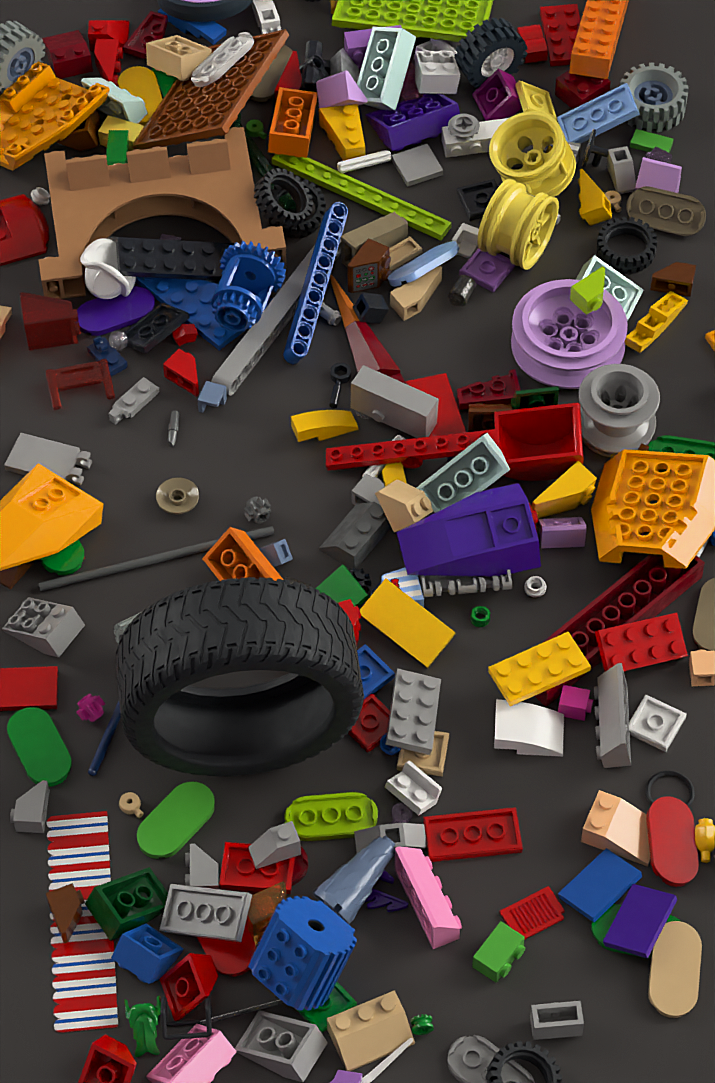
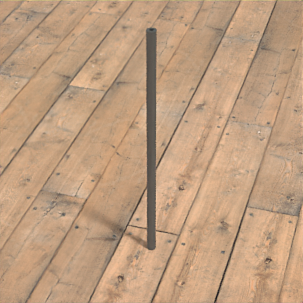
(165, 556)

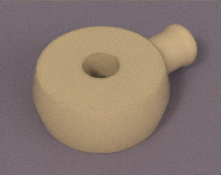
(615, 199)
(133, 807)

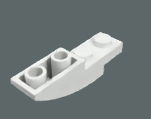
(266, 16)

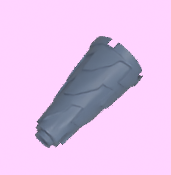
(353, 881)

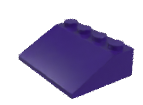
(413, 120)

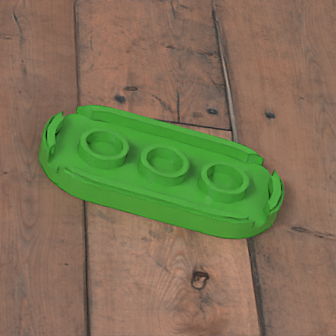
(175, 820)

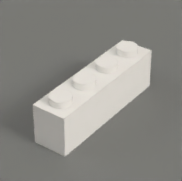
(478, 144)

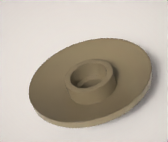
(177, 489)

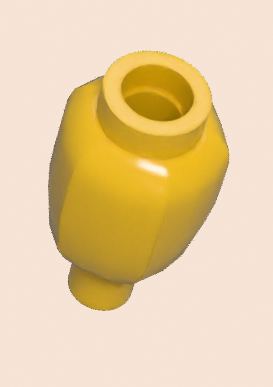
(705, 838)

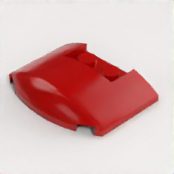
(22, 229)

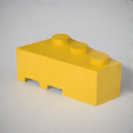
(344, 130)

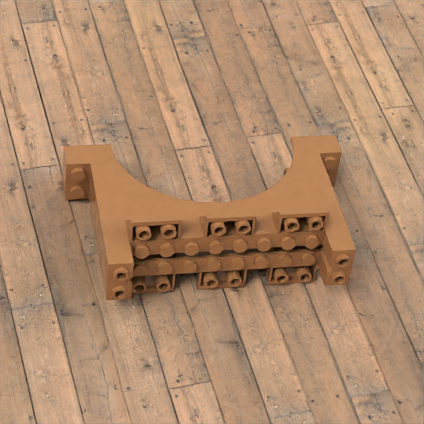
(98, 199)

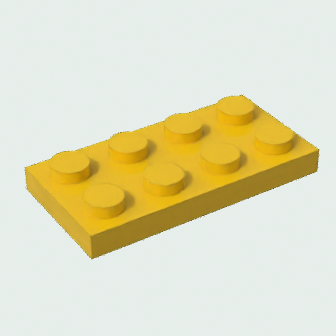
(539, 668)

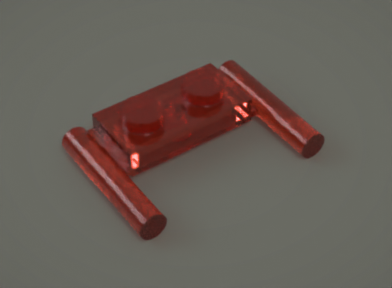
(79, 376)

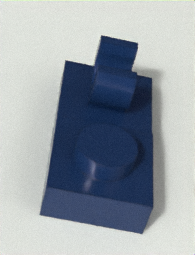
(102, 350)

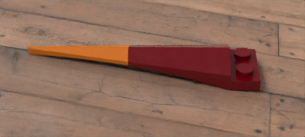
(363, 342)

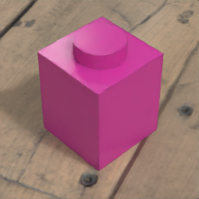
(575, 702)

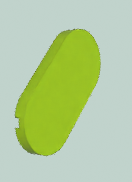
(331, 815)

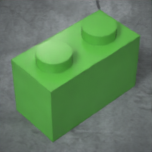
(498, 952)

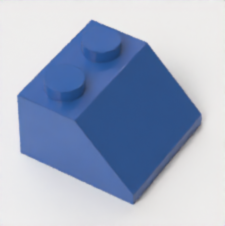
(146, 953)

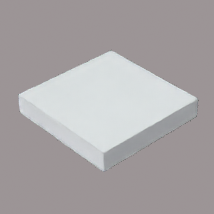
(656, 723)

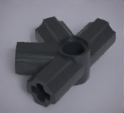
(313, 67)

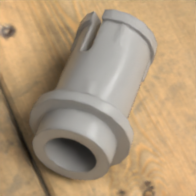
(333, 317)

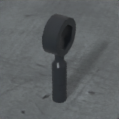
(338, 380)

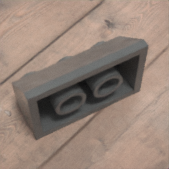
(357, 534)

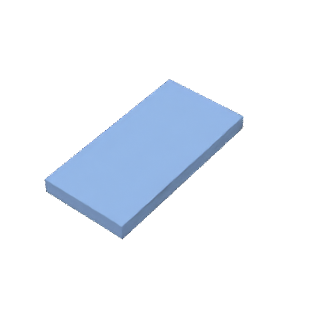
(598, 114)

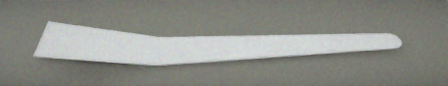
(377, 1070)

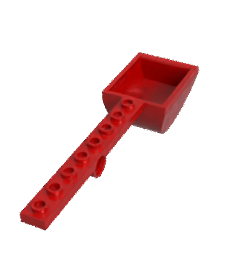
(534, 442)

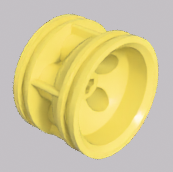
(540, 171)

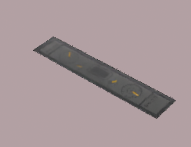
(245, 1011)

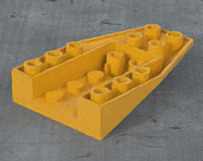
(43, 517)

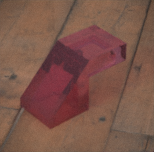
(409, 89)

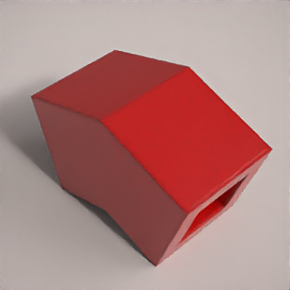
(185, 334)

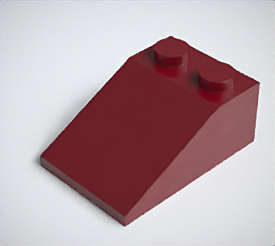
(68, 54)

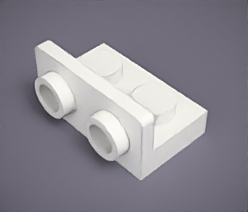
(414, 788)

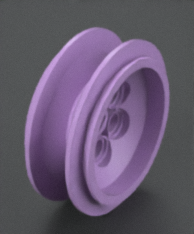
(562, 343)

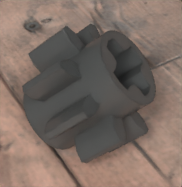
(257, 510)

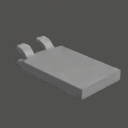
(52, 455)

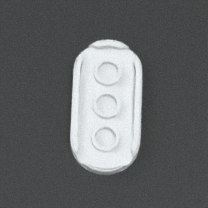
(222, 59)

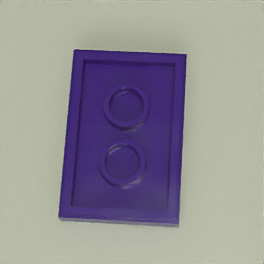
(640, 920)

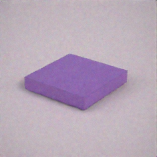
(487, 269)

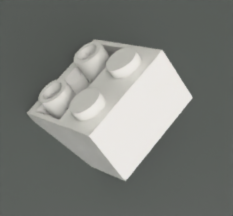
(436, 72)

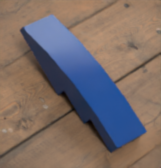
(209, 30)

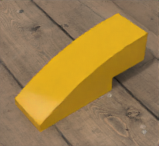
(322, 424)

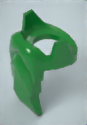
(143, 1020)

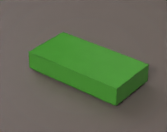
(648, 141)

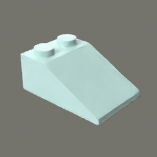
(615, 283)

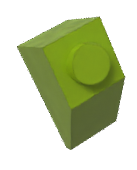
(589, 291)

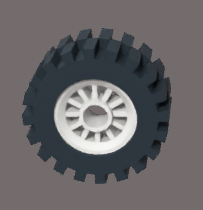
(489, 48)

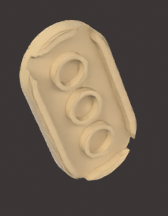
(675, 970)

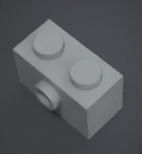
(556, 1020)

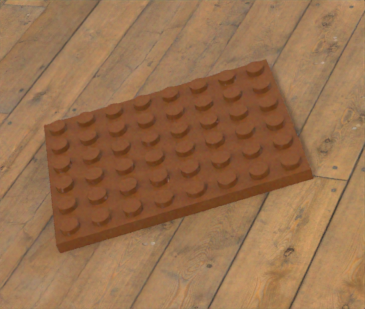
(210, 110)

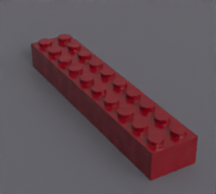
(633, 598)

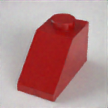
(182, 371)

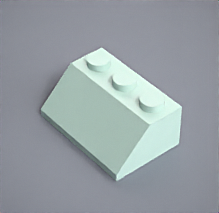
(119, 101)

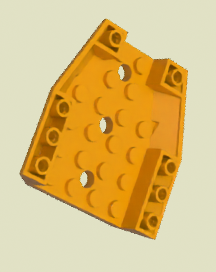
(42, 111)
(675, 524)

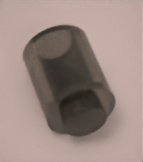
(462, 291)

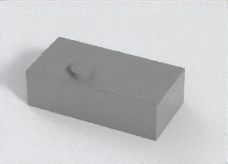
(394, 403)

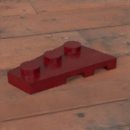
(149, 30)
(496, 391)

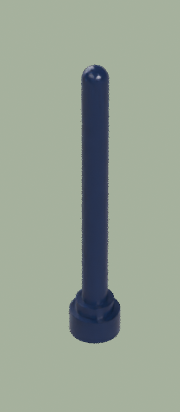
(106, 739)

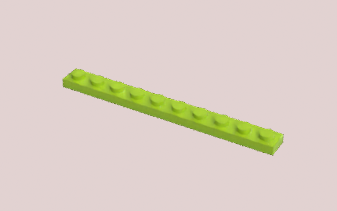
(363, 194)

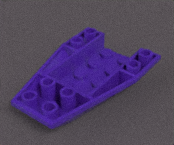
(474, 537)

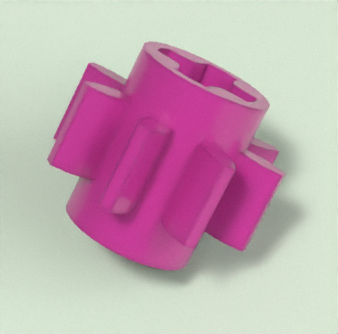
(90, 707)

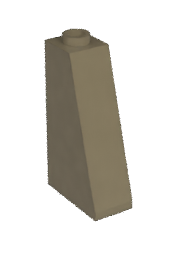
(385, 230)

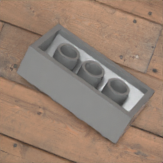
(613, 718)

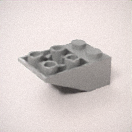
(45, 625)

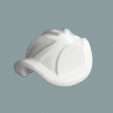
(102, 271)

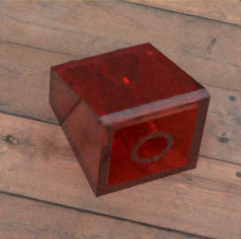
(49, 321)

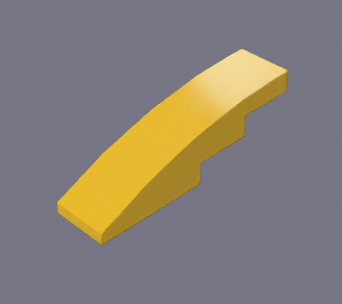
(656, 321)

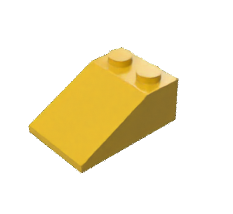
(566, 492)

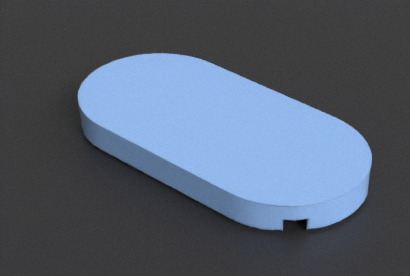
(424, 263)

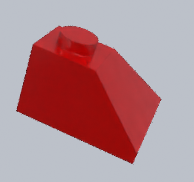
(108, 30)
(188, 983)
(108, 1062)

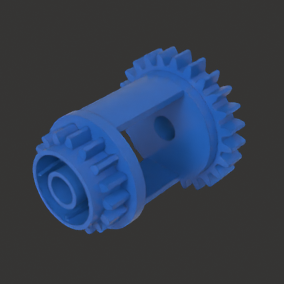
(251, 273)

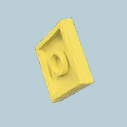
(534, 99)

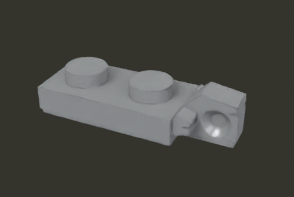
(133, 400)

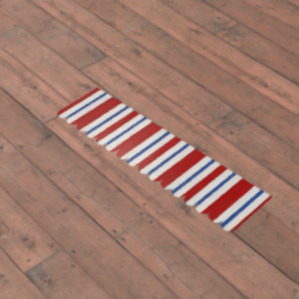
(84, 963)

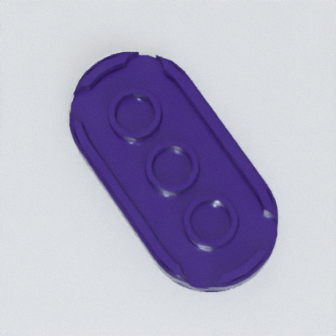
(107, 315)

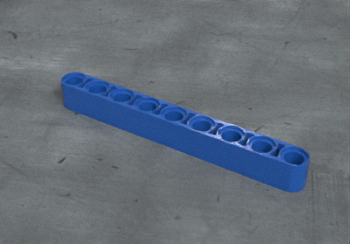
(310, 288)

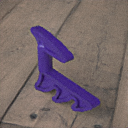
(382, 899)

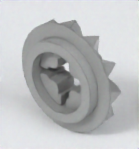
(470, 122)

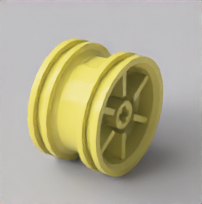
(518, 224)

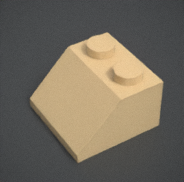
(403, 504)

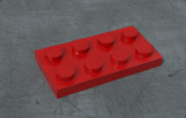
(560, 30)
(642, 642)

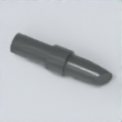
(173, 428)

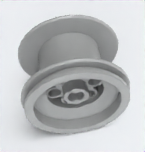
(617, 409)

